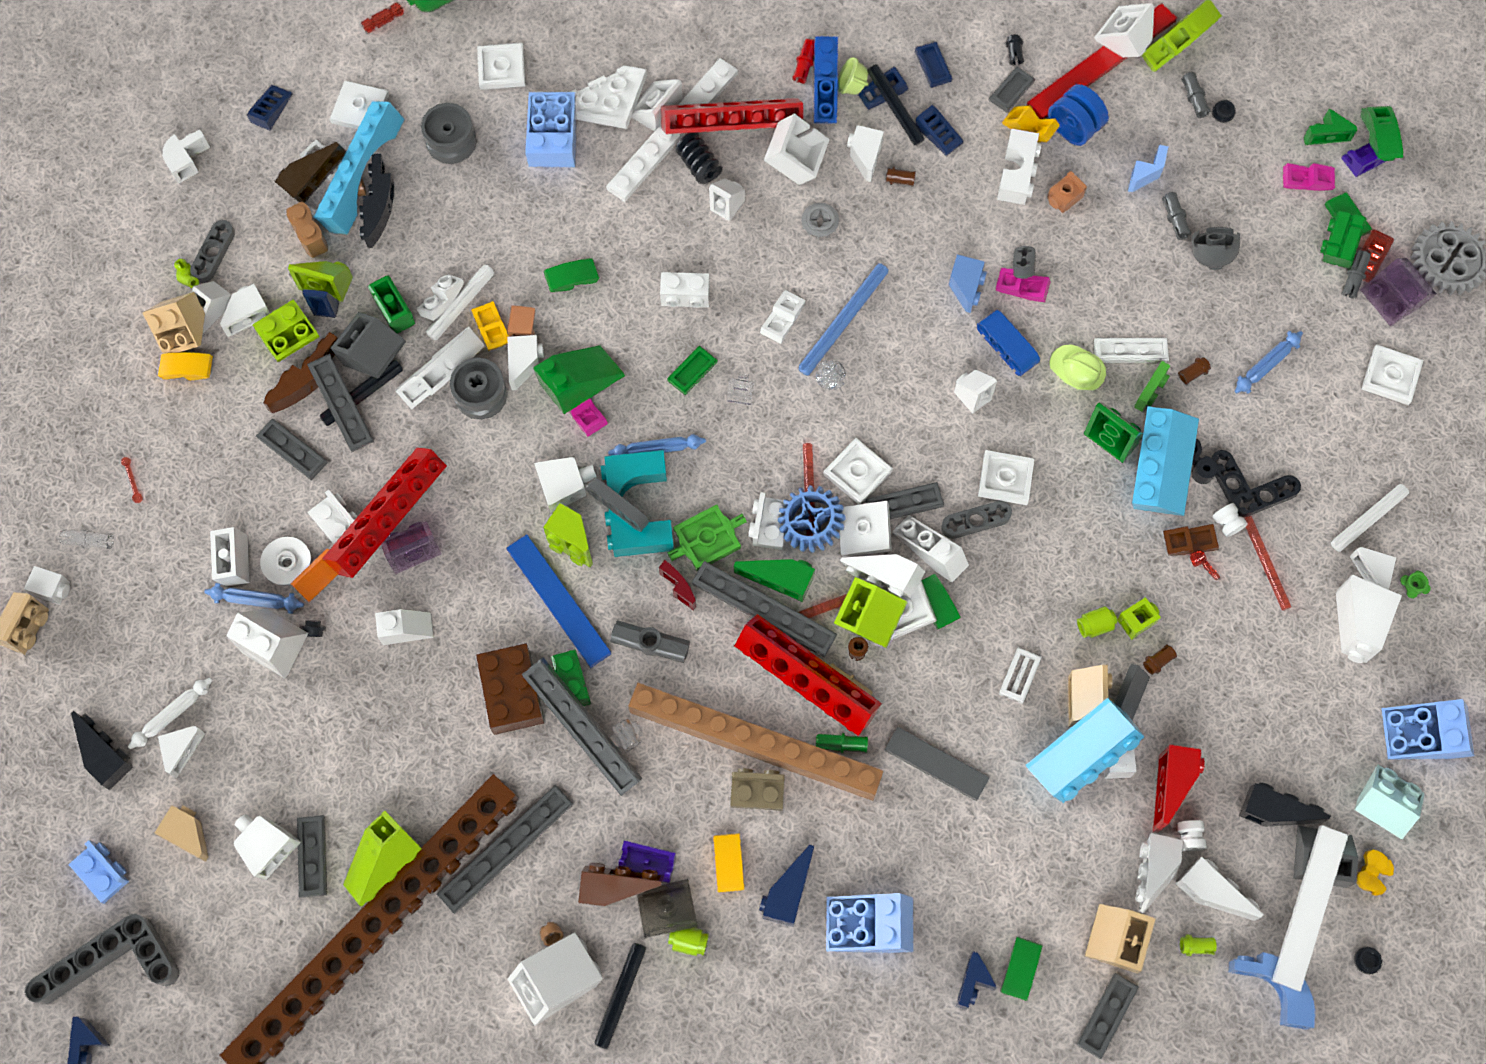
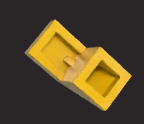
(1025, 119)

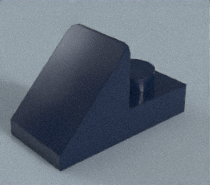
(976, 974)
(81, 1038)

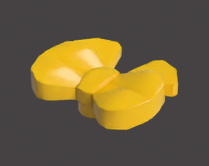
(1375, 863)

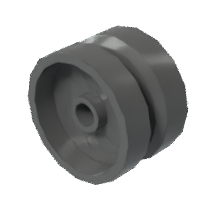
(448, 133)
(478, 388)

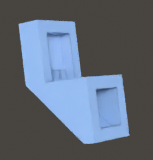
(1145, 173)

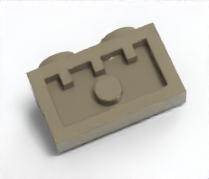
(757, 790)

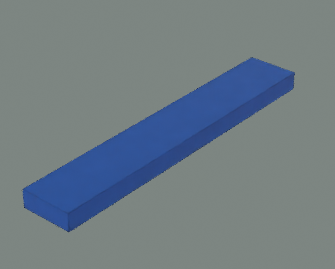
(558, 601)

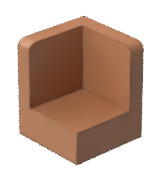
(521, 321)

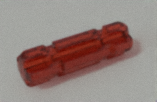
(382, 17)

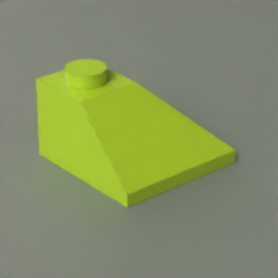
(322, 276)

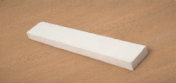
(1309, 908)

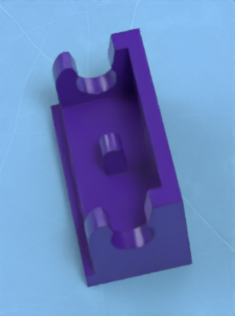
(1361, 160)
(644, 857)

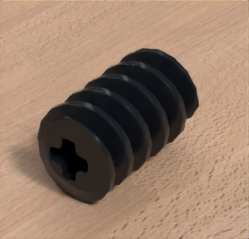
(697, 158)

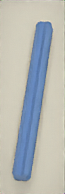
(843, 319)

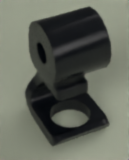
(1203, 468)

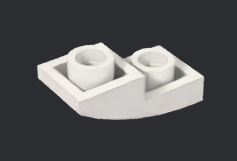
(444, 294)

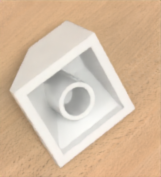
(1128, 30)

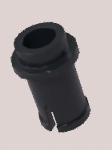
(1014, 45)

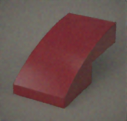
(681, 590)

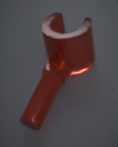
(1198, 558)

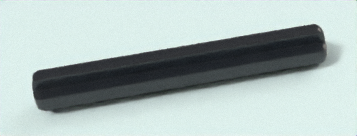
(895, 105)
(367, 388)
(620, 996)

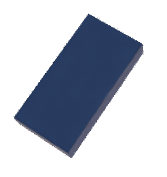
(933, 64)

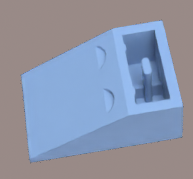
(551, 129)
(1428, 731)
(870, 923)

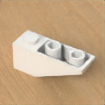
(933, 548)
(892, 571)
(1160, 863)
(1210, 888)

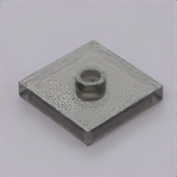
(667, 909)

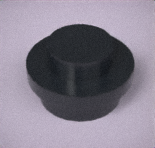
(1224, 111)
(313, 628)
(1368, 960)

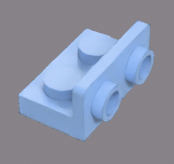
(99, 872)

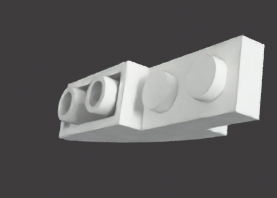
(439, 368)

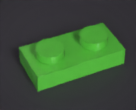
(1148, 395)

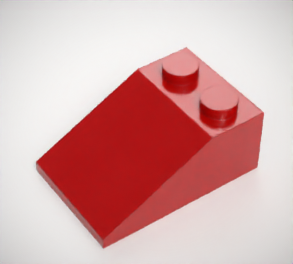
(1176, 775)

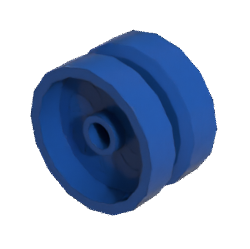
(1079, 114)

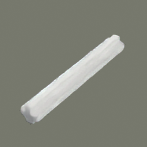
(461, 301)
(1369, 517)

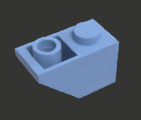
(964, 280)

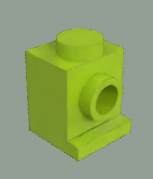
(1132, 625)

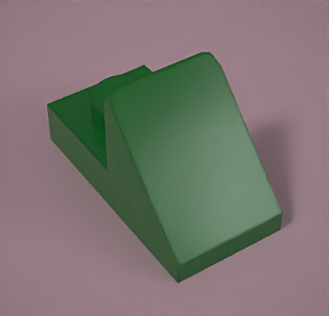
(1334, 130)

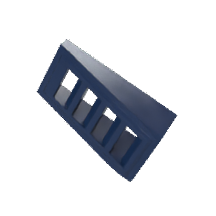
(900, 88)
(937, 118)
(268, 121)
(321, 303)

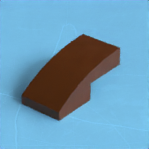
(1188, 540)

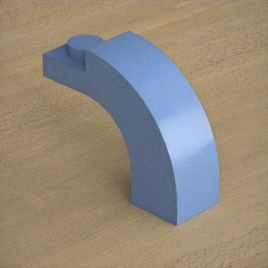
(1296, 1006)

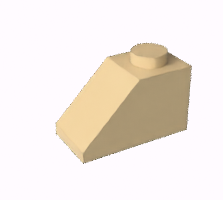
(183, 831)

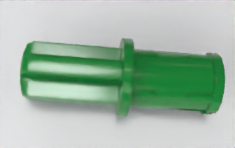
(842, 742)

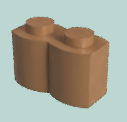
(307, 229)

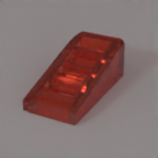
(1379, 243)

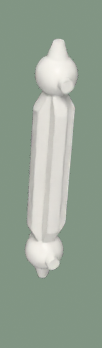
(170, 713)

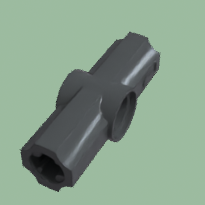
(634, 637)

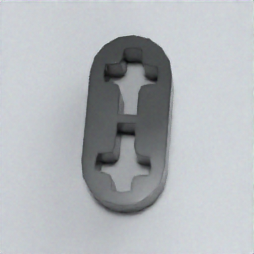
(1024, 262)

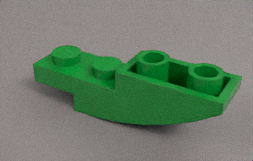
(1384, 132)

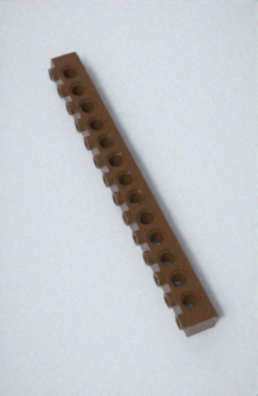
(358, 927)

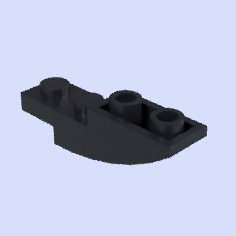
(379, 202)

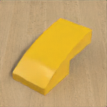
(490, 325)
(187, 365)
(728, 862)

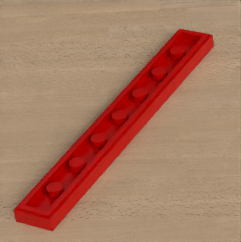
(1093, 67)

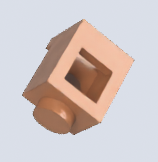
(1073, 192)

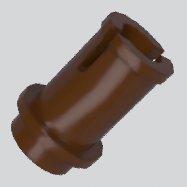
(900, 176)
(1193, 371)
(855, 643)
(1154, 663)

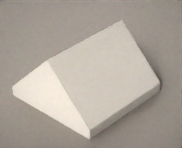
(658, 94)

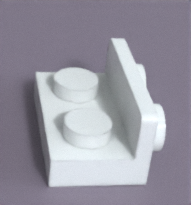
(332, 516)
(766, 527)

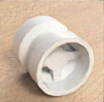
(1229, 518)
(1192, 835)

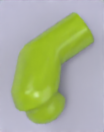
(184, 275)

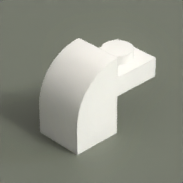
(179, 153)

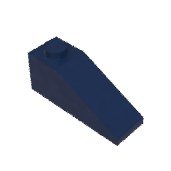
(785, 895)

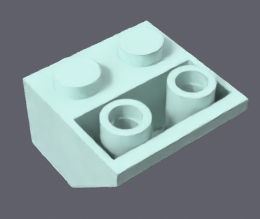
(1390, 801)

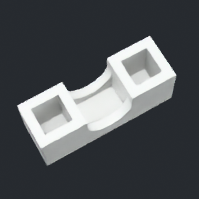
(1016, 184)

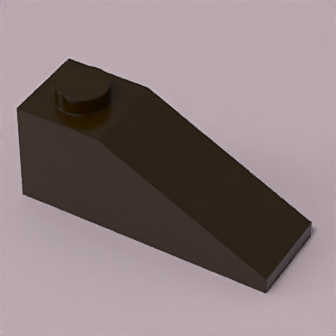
(306, 174)

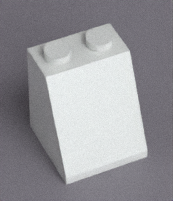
(1364, 617)
(267, 639)
(554, 977)

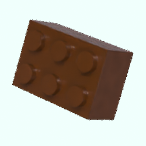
(507, 694)

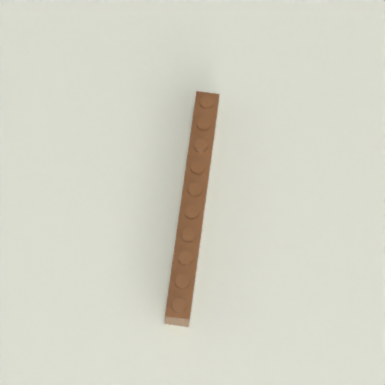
(755, 741)

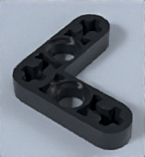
(1245, 493)

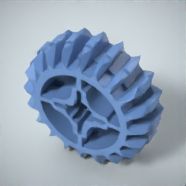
(820, 515)

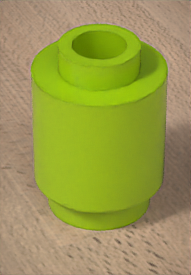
(1097, 622)
(689, 941)

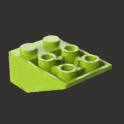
(379, 857)

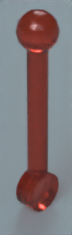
(137, 498)

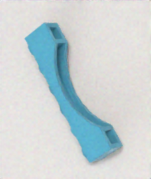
(339, 203)

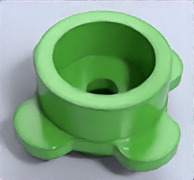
(1421, 580)

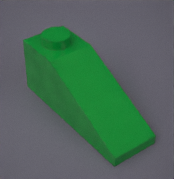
(782, 575)

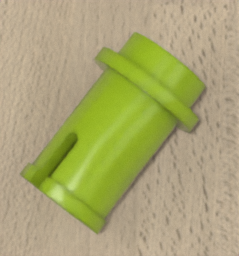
(1196, 945)

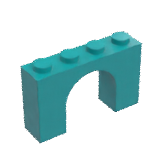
(622, 474)

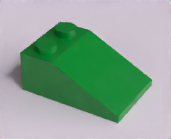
(577, 376)
(1113, 432)

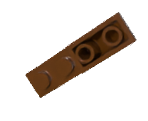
(297, 383)

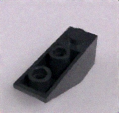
(98, 756)
(1276, 809)

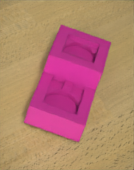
(1315, 177)
(1031, 288)
(588, 417)

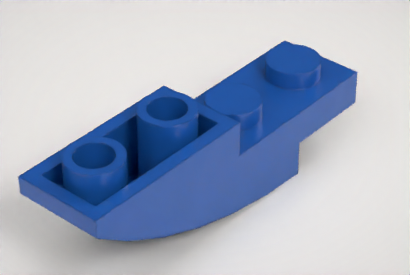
(825, 79)

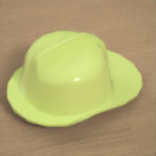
(852, 77)
(1078, 367)

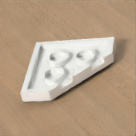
(612, 98)

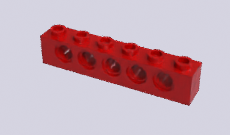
(728, 115)
(384, 512)
(807, 674)

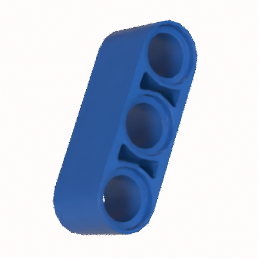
(1009, 342)

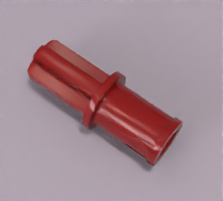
(804, 61)

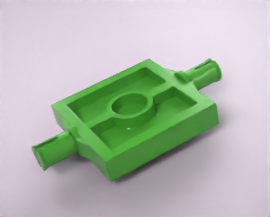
(707, 537)

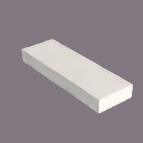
(1131, 350)

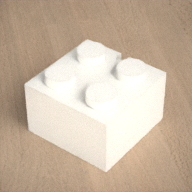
(796, 156)

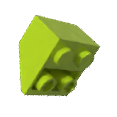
(285, 330)
(567, 534)
(870, 612)

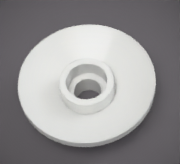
(277, 553)

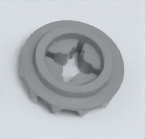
(811, 215)

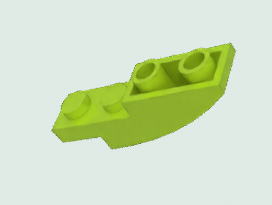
(1181, 35)

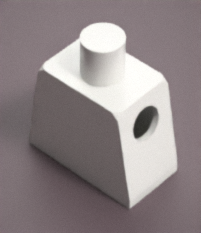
(563, 481)
(263, 845)

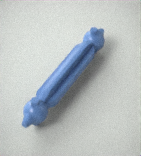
(1268, 362)
(667, 445)
(254, 598)

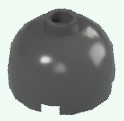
(1216, 247)

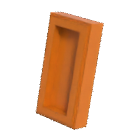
(314, 578)

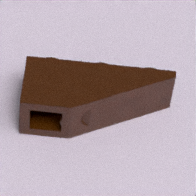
(606, 885)

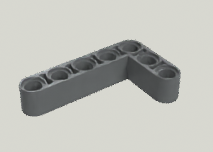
(104, 956)

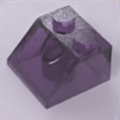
(410, 547)

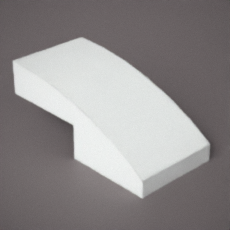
(782, 317)

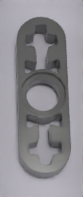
(212, 261)
(617, 504)
(980, 510)

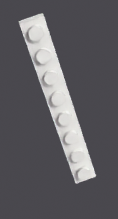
(659, 143)

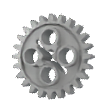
(1431, 246)

